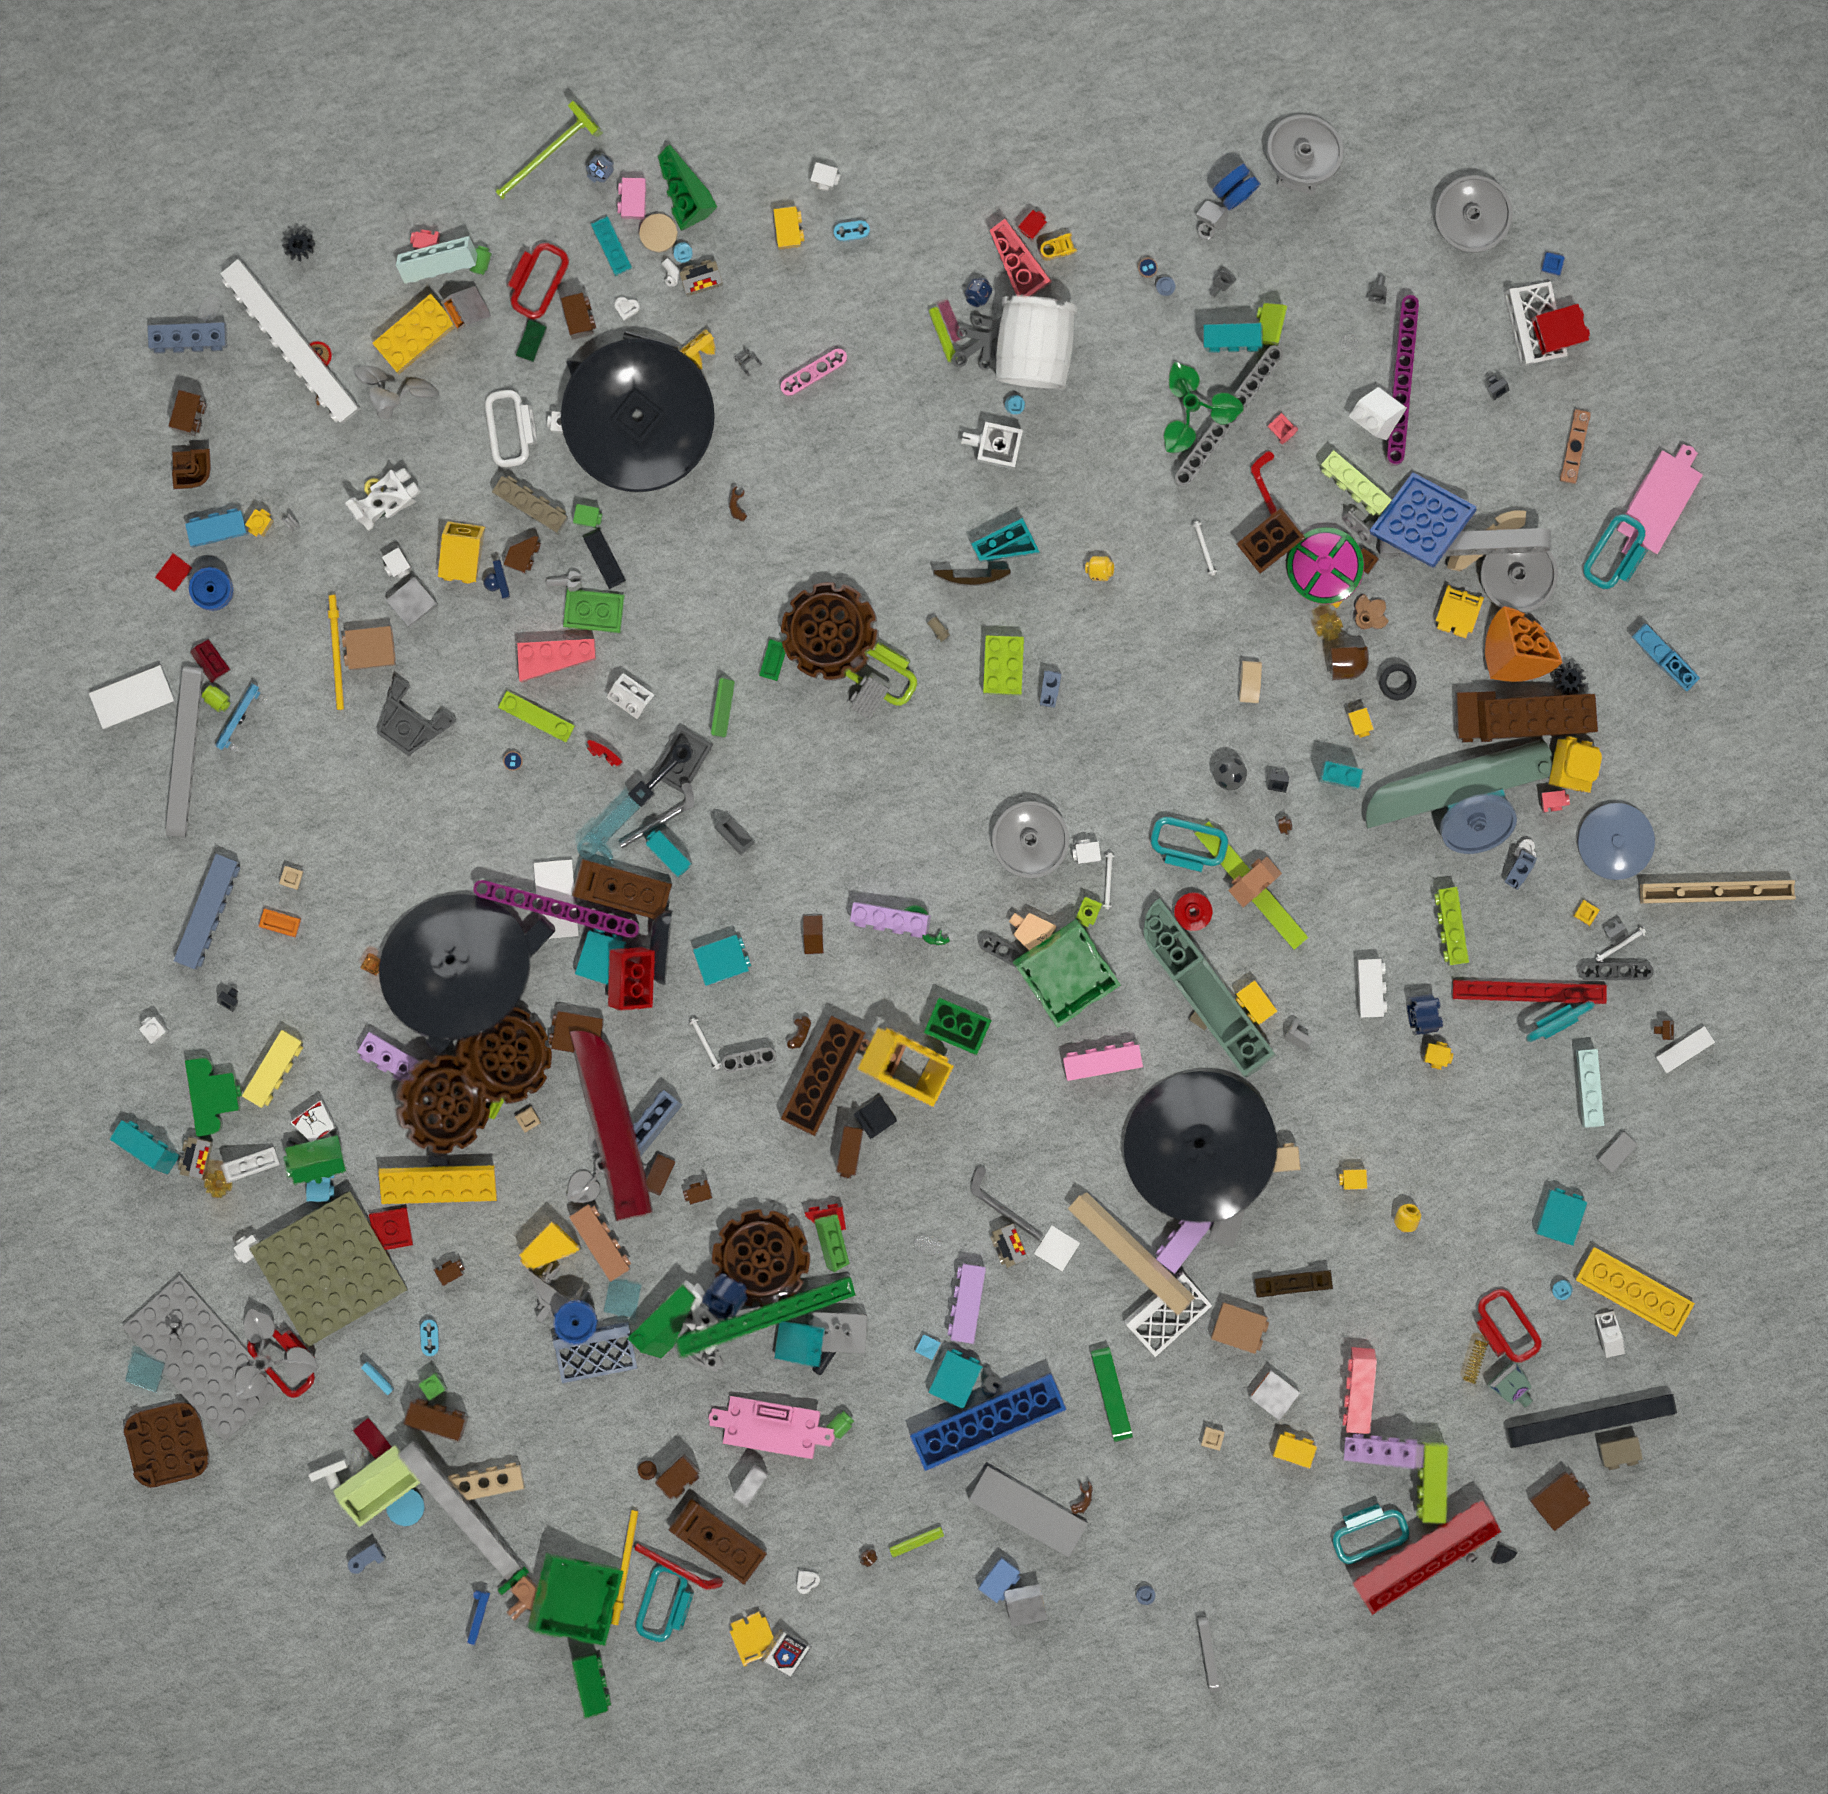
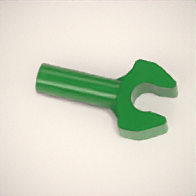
(512, 1581)

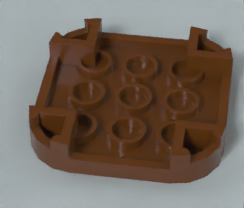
(166, 1444)

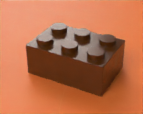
(1271, 540)
(436, 1419)

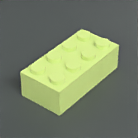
(375, 1487)

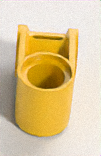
(1059, 247)

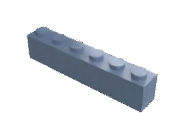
(206, 912)

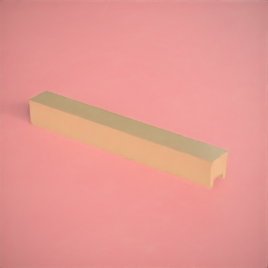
(1717, 891)
(1131, 1253)

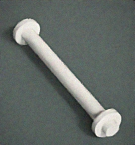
(1204, 548)
(1108, 881)
(1641, 932)
(704, 1042)

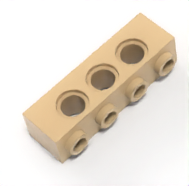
(514, 1483)

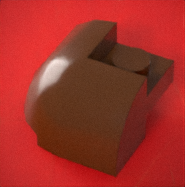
(190, 468)

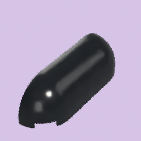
(660, 944)

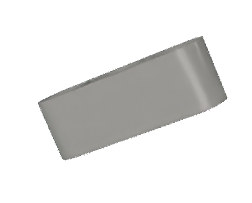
(757, 1054)

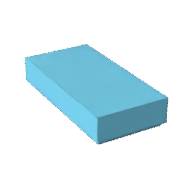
(377, 1378)

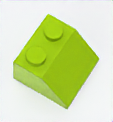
(1272, 319)

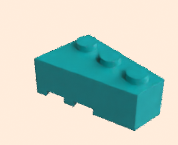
(1233, 337)
(1006, 543)
(144, 1147)

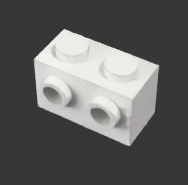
(628, 694)

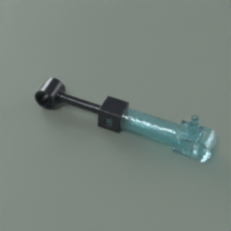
(627, 808)

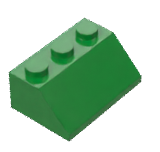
(591, 1685)

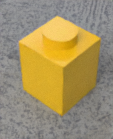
(1360, 723)
(1353, 1179)

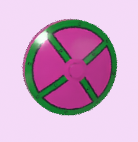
(1326, 566)

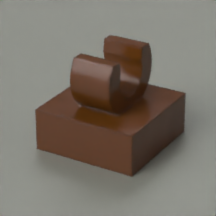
(1666, 1030)

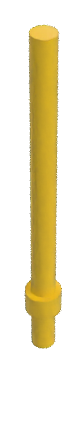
(333, 615)
(619, 1604)

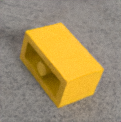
(788, 228)
(1255, 1002)
(1295, 1450)

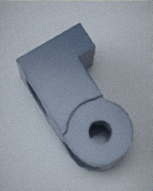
(1050, 688)
(1520, 870)
(359, 1561)

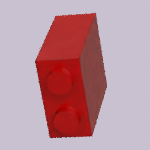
(1560, 329)

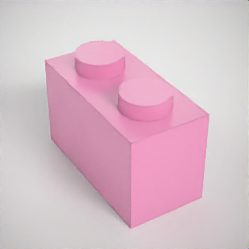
(633, 198)

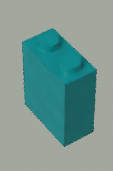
(1341, 775)
(668, 853)
(596, 955)
(722, 960)
(1561, 1216)
(799, 1343)
(955, 1378)

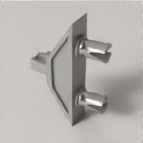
(550, 1297)

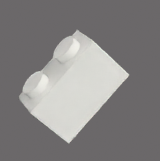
(1378, 413)

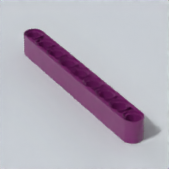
(1406, 371)
(547, 908)

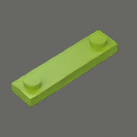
(536, 716)

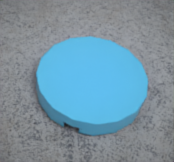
(407, 1509)

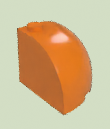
(1518, 648)

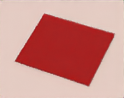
(173, 572)

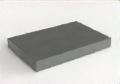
(687, 770)

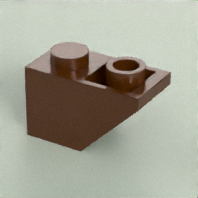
(520, 555)

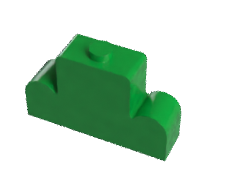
(210, 1095)

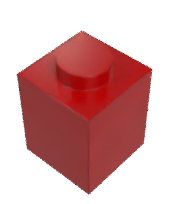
(1033, 224)

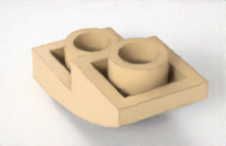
(1250, 681)

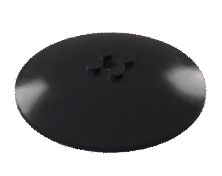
(629, 379)
(458, 997)
(1208, 1180)

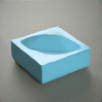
(927, 1347)

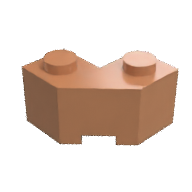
(1255, 881)

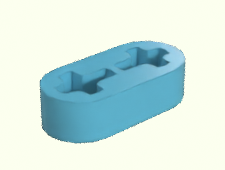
(853, 235)
(434, 1337)

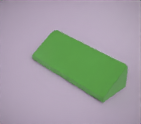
(722, 707)
(832, 1242)

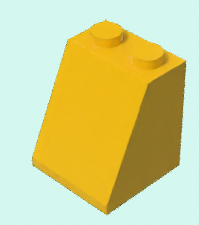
(460, 552)
(548, 1246)

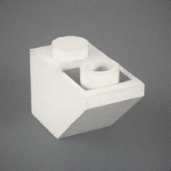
(1610, 1334)

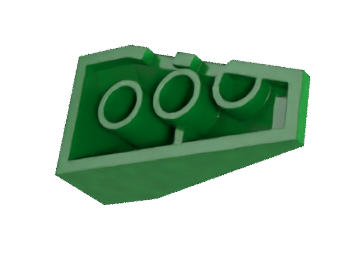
(689, 196)
(658, 1331)

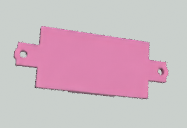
(1661, 498)
(771, 1427)

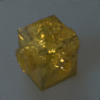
(1321, 629)
(211, 1187)

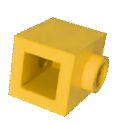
(259, 522)
(1438, 1055)

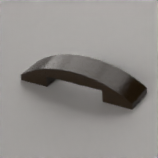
(996, 575)
(1293, 1283)

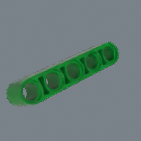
(1111, 1394)

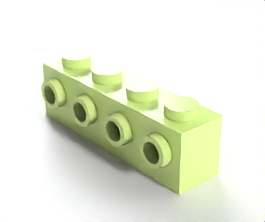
(1355, 483)

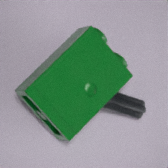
(313, 1159)

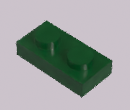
(531, 341)

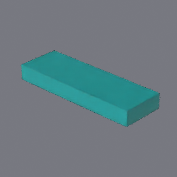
(611, 246)

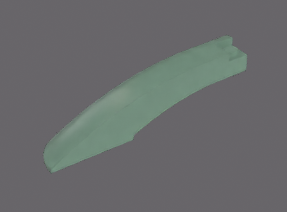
(1459, 782)
(1205, 991)

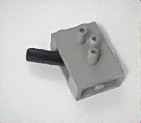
(842, 1334)

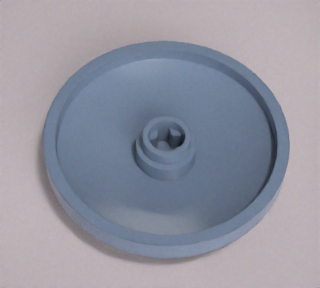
(1478, 824)
(1616, 841)

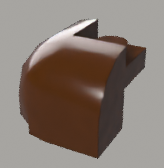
(1348, 662)

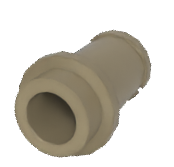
(938, 629)

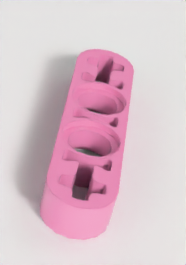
(815, 375)

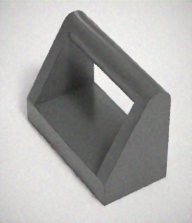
(734, 835)

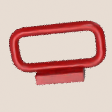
(523, 272)
(1493, 1335)
(287, 1341)

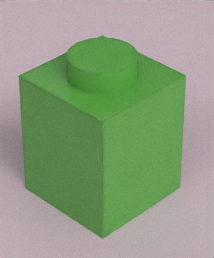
(587, 516)
(432, 1386)

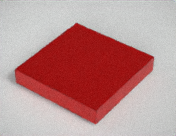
(392, 1228)

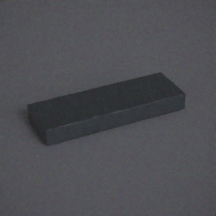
(604, 559)

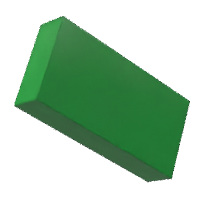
(773, 661)

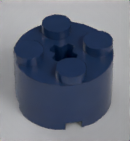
(1424, 1014)
(724, 1297)

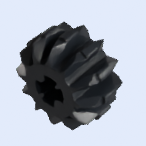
(296, 251)
(1573, 673)

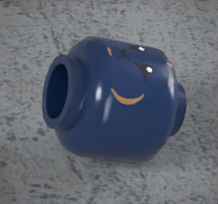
(978, 292)

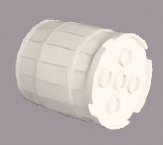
(1035, 342)

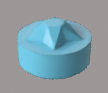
(683, 252)
(1014, 404)
(1562, 1290)

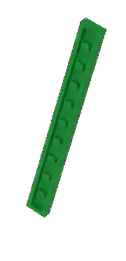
(764, 1317)

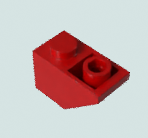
(833, 1209)

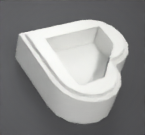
(626, 308)
(1526, 845)
(806, 1581)

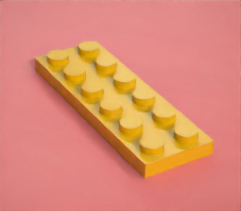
(437, 1184)
(1634, 1291)

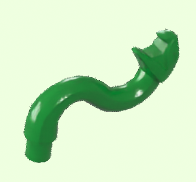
(938, 940)

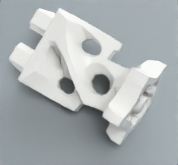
(396, 493)
(698, 1311)

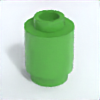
(483, 260)
(841, 1424)

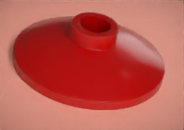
(1203, 909)

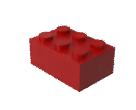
(631, 978)

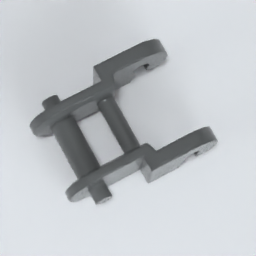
(738, 359)

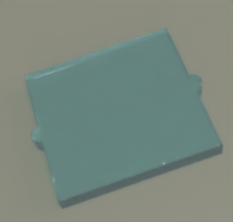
(622, 1298)
(145, 1372)

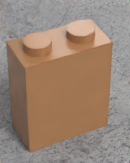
(369, 648)
(1239, 1328)

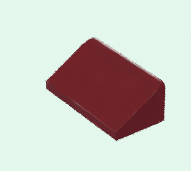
(210, 660)
(372, 1438)

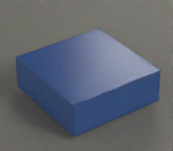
(1553, 264)

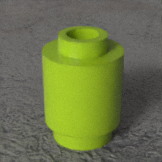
(216, 699)

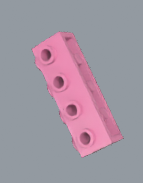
(1102, 1062)

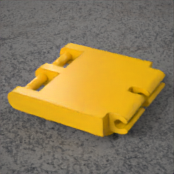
(1458, 612)
(751, 1637)

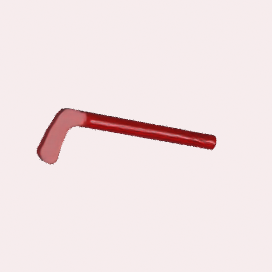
(1255, 470)
(714, 1583)

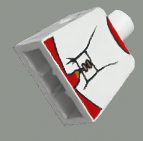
(315, 1122)

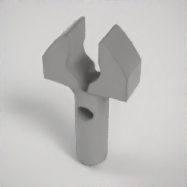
(568, 581)

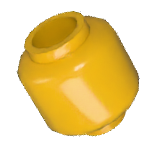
(1099, 568)
(1407, 1218)

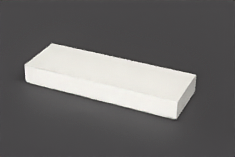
(1685, 1049)
(250, 1165)

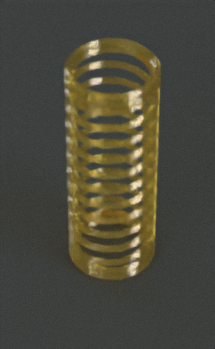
(1480, 1344)

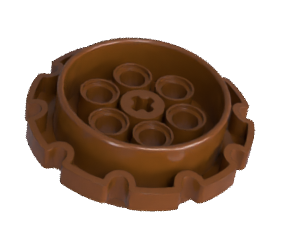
(805, 613)
(534, 1059)
(413, 1113)
(773, 1228)

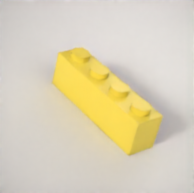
(272, 1069)

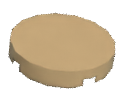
(658, 233)

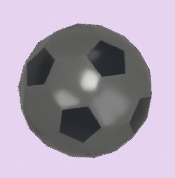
(1230, 773)

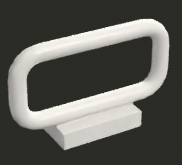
(525, 422)

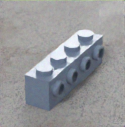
(187, 336)
(655, 1119)

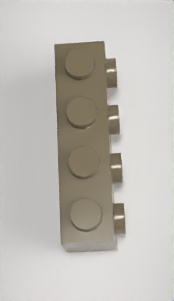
(530, 505)

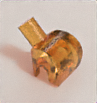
(371, 964)

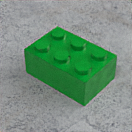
(957, 1026)

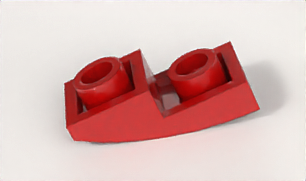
(598, 749)

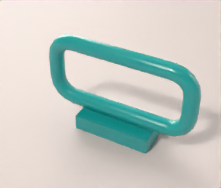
(1629, 563)
(1185, 859)
(1558, 1021)
(1363, 1519)
(679, 1609)

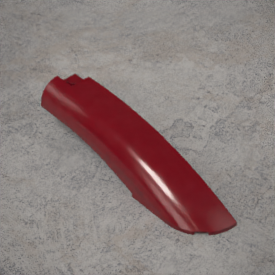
(611, 1126)

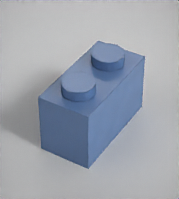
(999, 1580)

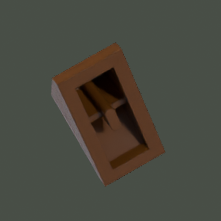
(813, 934)

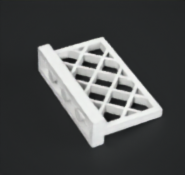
(1519, 322)
(1152, 1305)

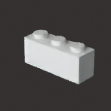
(1371, 988)

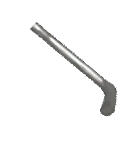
(687, 804)
(975, 1190)

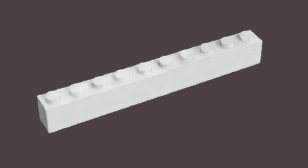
(290, 341)

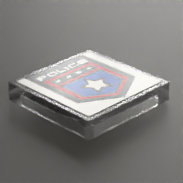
(785, 1653)

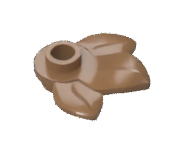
(1373, 611)

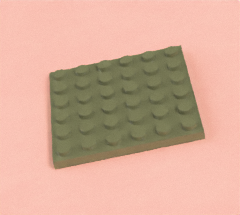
(328, 1268)

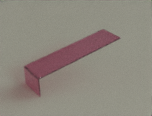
(949, 319)

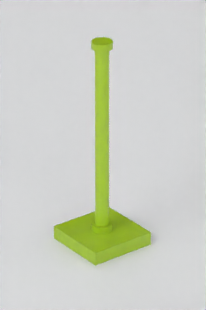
(583, 120)

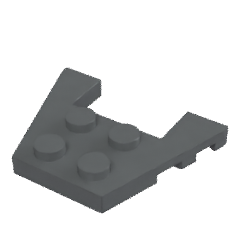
(404, 728)

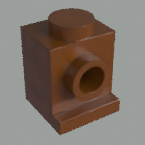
(698, 1192)
(449, 1272)

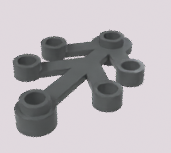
(984, 339)

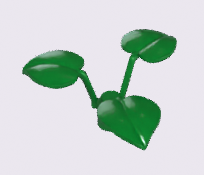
(1182, 381)

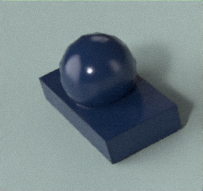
(497, 580)

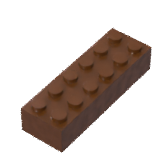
(1538, 716)
(823, 1075)

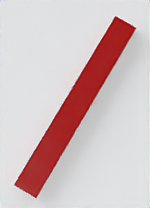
(1529, 992)

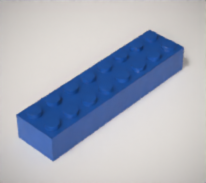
(987, 1422)

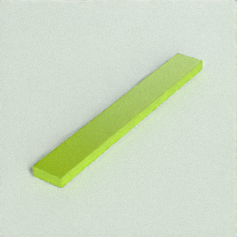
(1264, 901)

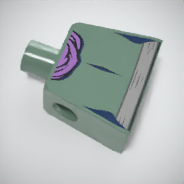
(1512, 1385)

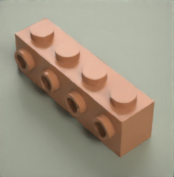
(600, 1243)

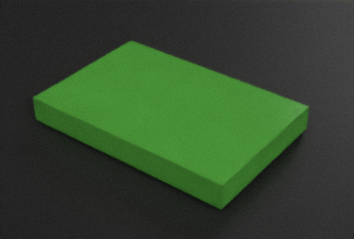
(593, 611)

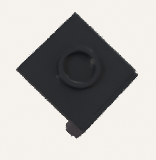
(875, 1117)

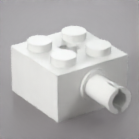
(992, 435)

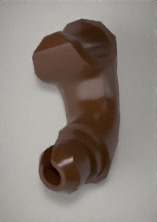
(734, 509)
(802, 1032)
(1084, 1504)

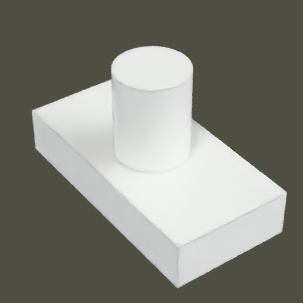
(330, 1473)

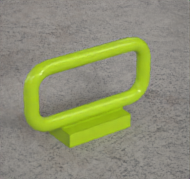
(897, 663)

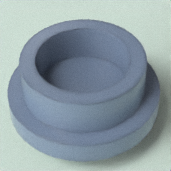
(1165, 286)
(1145, 1595)

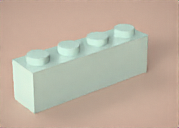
(436, 260)
(1590, 1088)

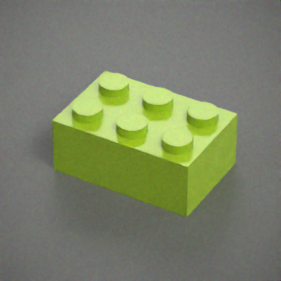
(1003, 665)

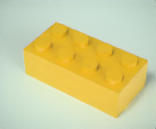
(414, 334)

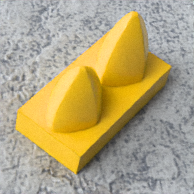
(703, 342)

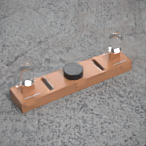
(1575, 446)

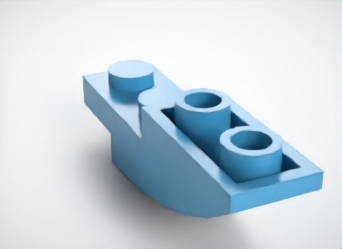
(1665, 658)

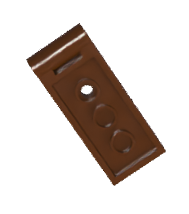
(631, 893)
(725, 1549)

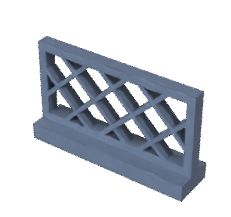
(601, 1334)

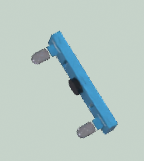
(238, 718)

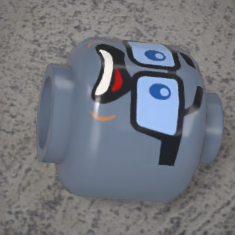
(600, 168)

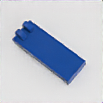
(483, 1598)

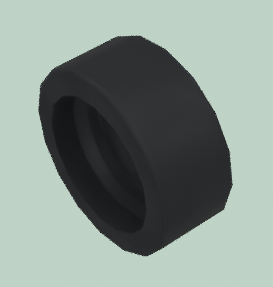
(1383, 682)

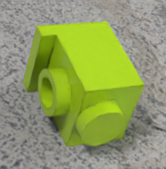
(1094, 906)

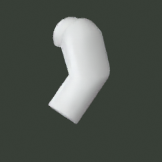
(673, 273)

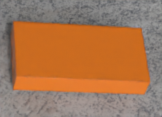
(279, 923)

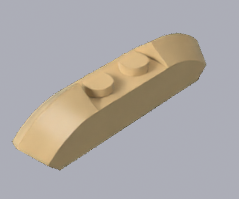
(1505, 521)

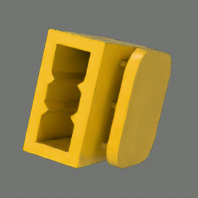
(1575, 765)

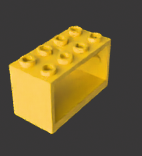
(880, 1052)

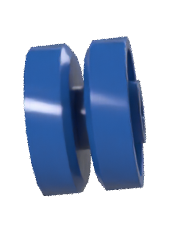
(1238, 189)
(222, 591)
(583, 1313)

